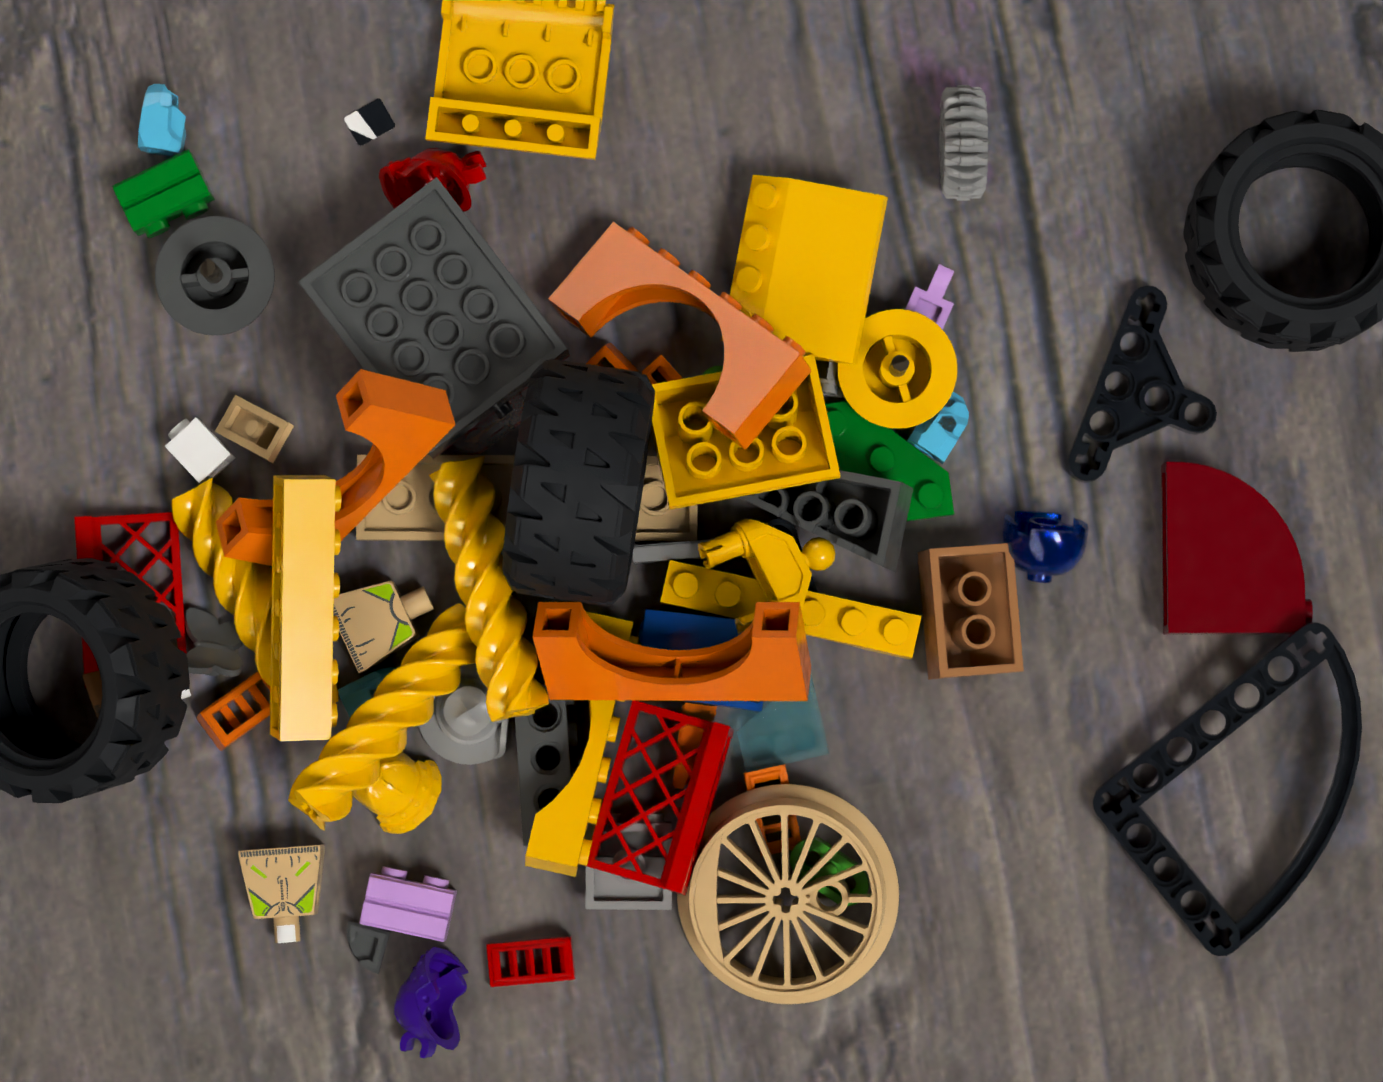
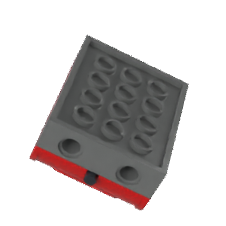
(435, 308)

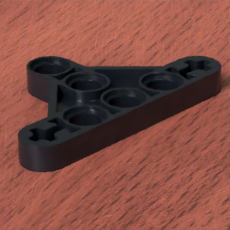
(1129, 412)

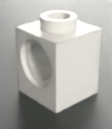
(198, 449)

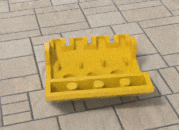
(522, 75)

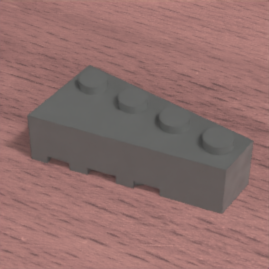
(851, 511)

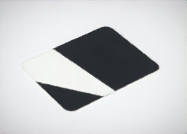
(369, 122)

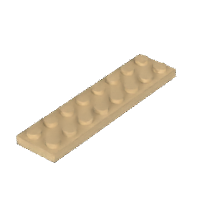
(411, 515)

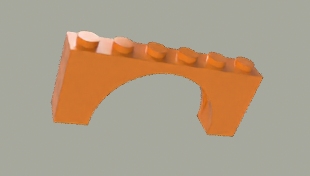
(627, 273)
(393, 414)

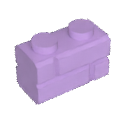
(408, 905)

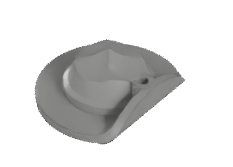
(461, 724)

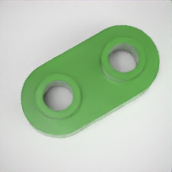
(834, 865)

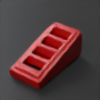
(566, 961)

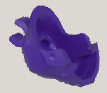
(427, 1001)

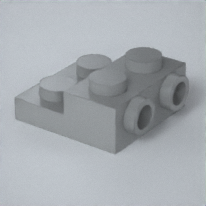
(615, 892)

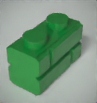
(164, 194)

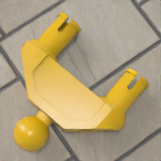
(773, 559)

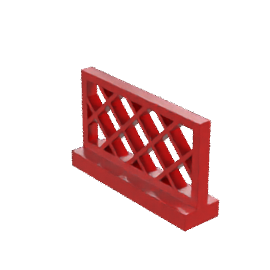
(90, 545)
(695, 806)

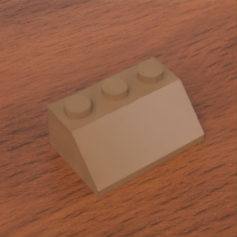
(970, 611)

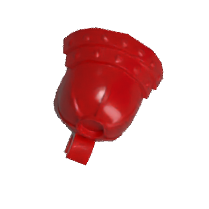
(407, 176)

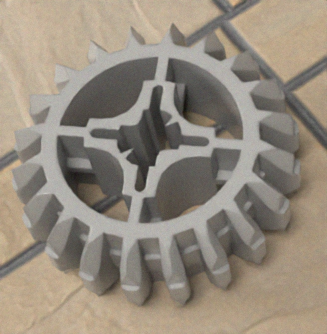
(963, 142)

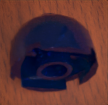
(1044, 544)

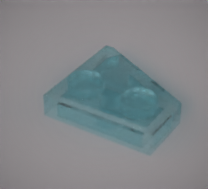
(783, 734)

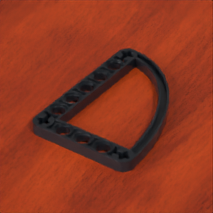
(1203, 742)

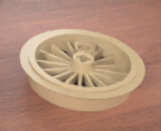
(700, 909)

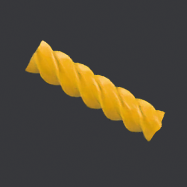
(239, 585)
(491, 613)
(380, 724)

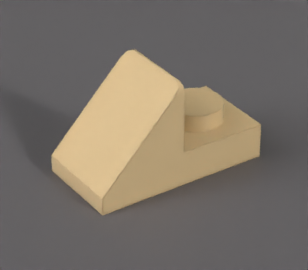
(254, 429)

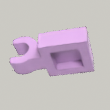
(931, 302)

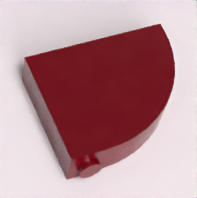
(1226, 557)

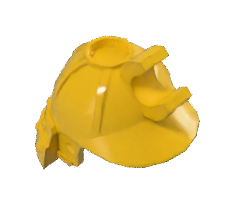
(402, 793)

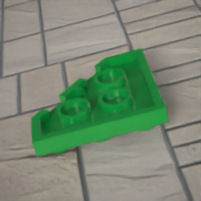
(884, 454)

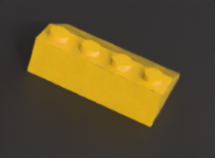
(809, 262)
(708, 467)

